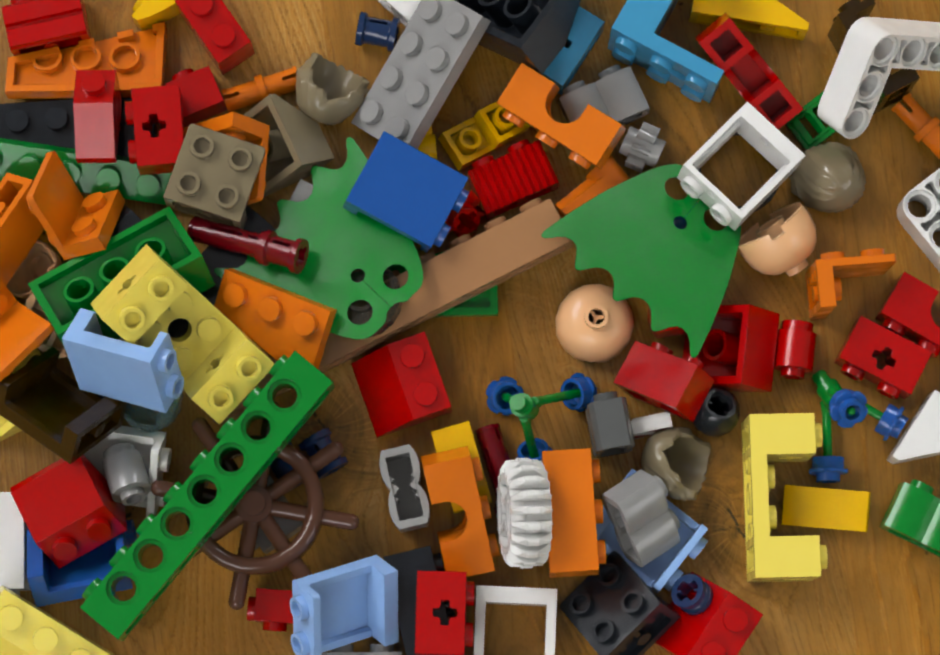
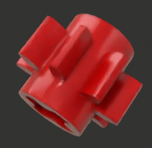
(467, 218)

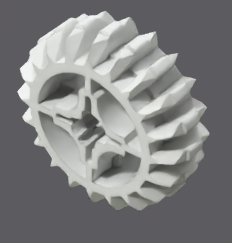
(524, 513)

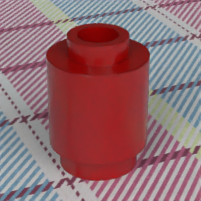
(795, 349)

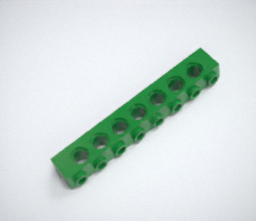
(100, 596)

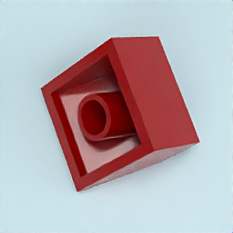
(740, 348)
(401, 385)
(69, 509)
(716, 631)

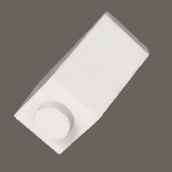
(922, 435)

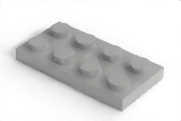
(421, 71)

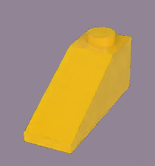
(754, 16)

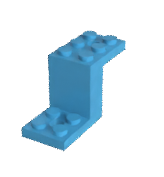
(637, 41)

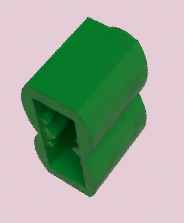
(915, 516)

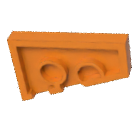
(275, 316)

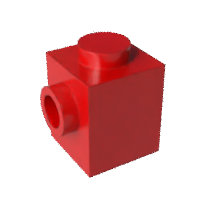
(199, 94)

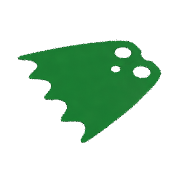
(337, 247)
(670, 268)

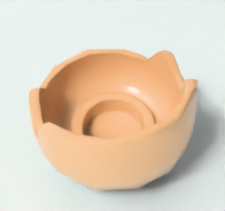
(38, 262)

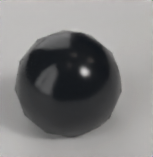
(718, 413)

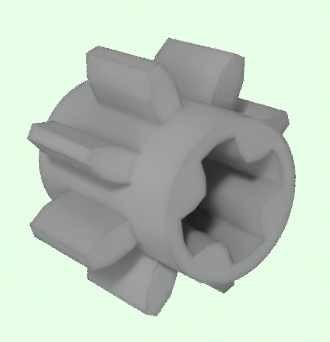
(642, 147)

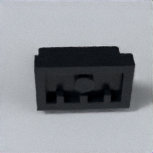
(618, 610)

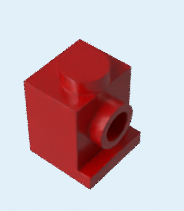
(271, 608)

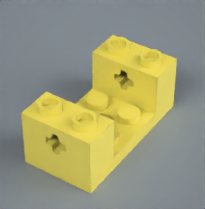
(213, 355)
(777, 439)

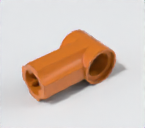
(596, 183)

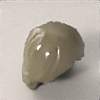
(328, 90)
(829, 178)
(678, 460)

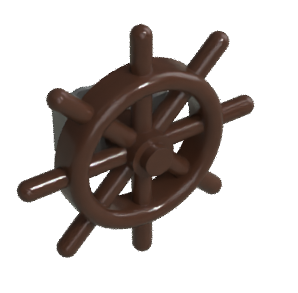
(267, 514)

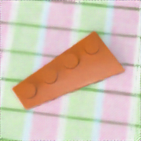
(52, 72)

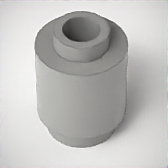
(125, 474)

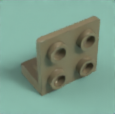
(214, 176)

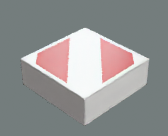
(648, 425)

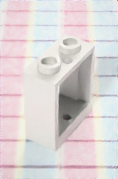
(761, 136)
(515, 596)

